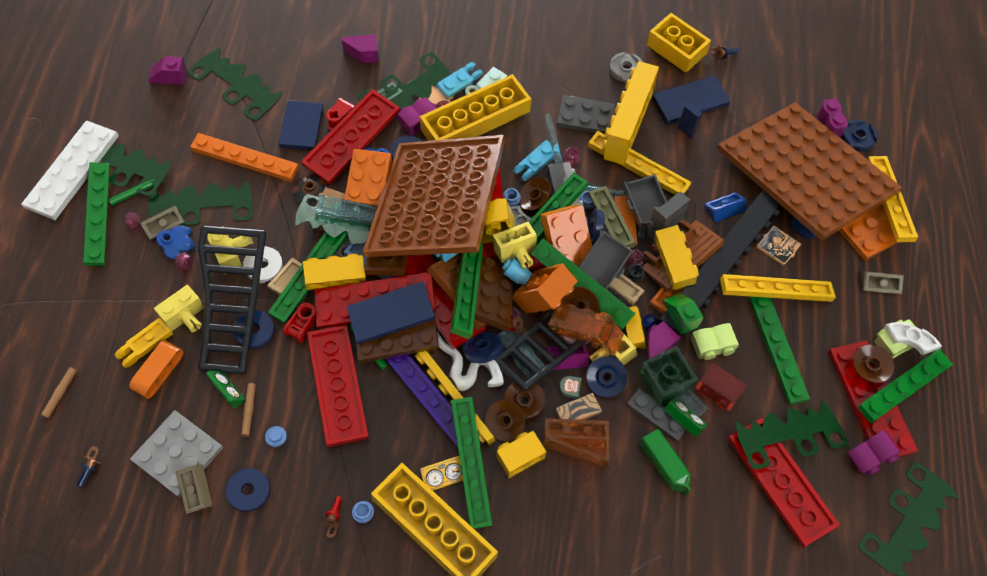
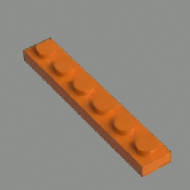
(244, 157)

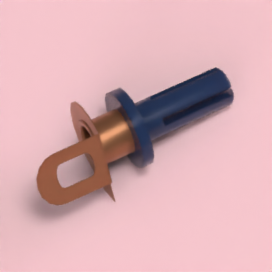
(722, 52)
(87, 467)

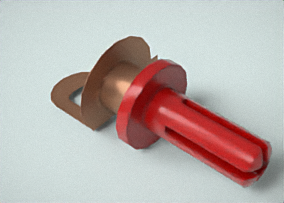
(517, 325)
(332, 516)

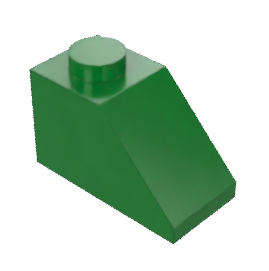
(683, 312)

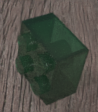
(668, 375)

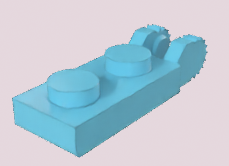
(458, 80)
(535, 161)

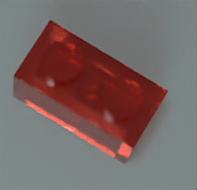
(720, 386)

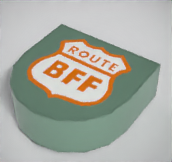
(570, 387)

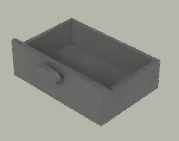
(642, 197)
(668, 214)
(606, 259)

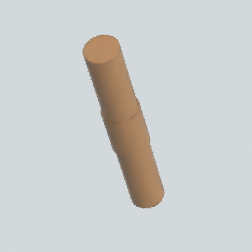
(59, 392)
(248, 410)

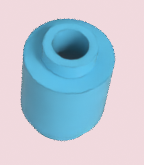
(514, 271)

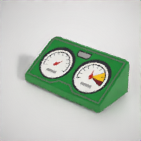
(226, 388)
(685, 417)

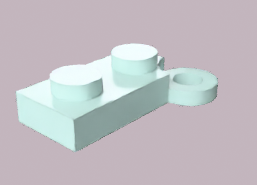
(491, 77)

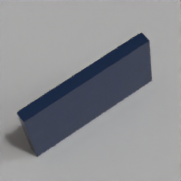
(702, 94)
(391, 312)

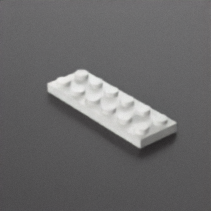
(69, 170)

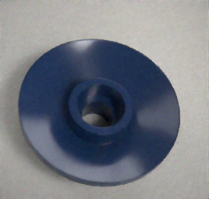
(599, 384)

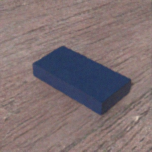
(689, 120)

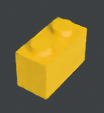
(520, 453)

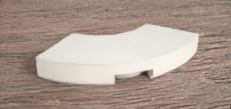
(913, 336)

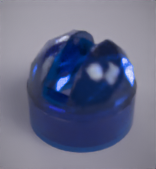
(648, 321)

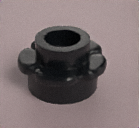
(635, 268)

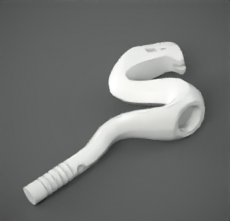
(465, 382)

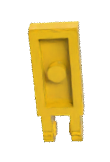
(143, 342)

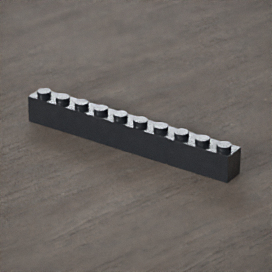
(729, 256)

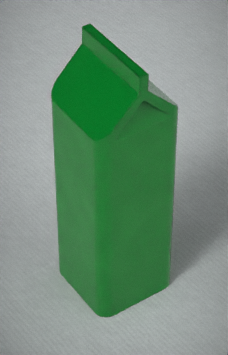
(666, 461)

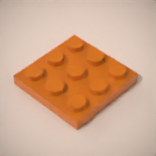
(870, 233)

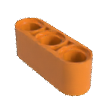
(156, 369)

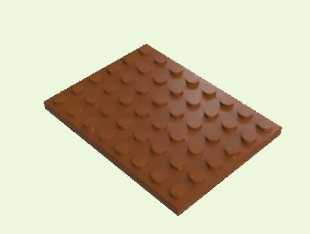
(809, 170)
(436, 197)

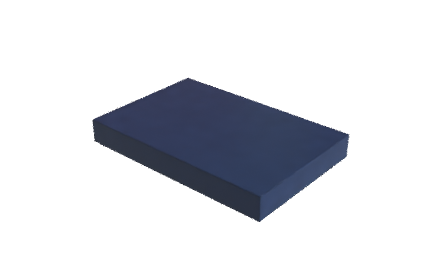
(301, 125)

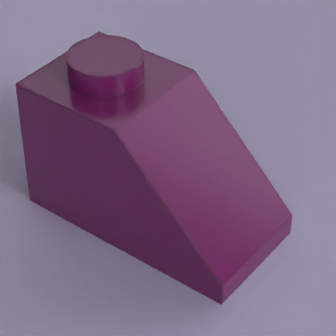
(361, 48)
(168, 71)
(660, 339)

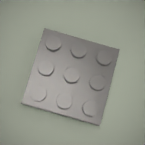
(173, 448)

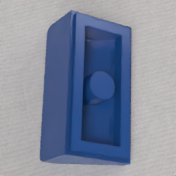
(726, 207)

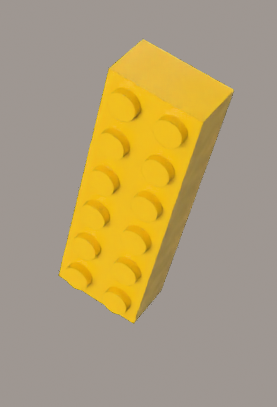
(477, 111)
(630, 112)
(433, 524)

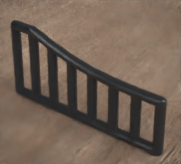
(252, 291)
(552, 361)

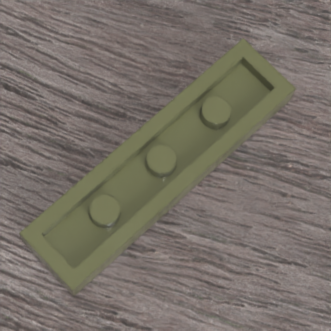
(613, 221)

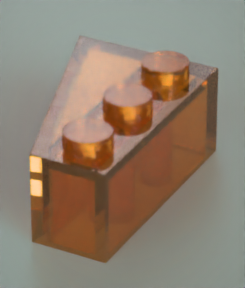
(587, 326)
(579, 439)

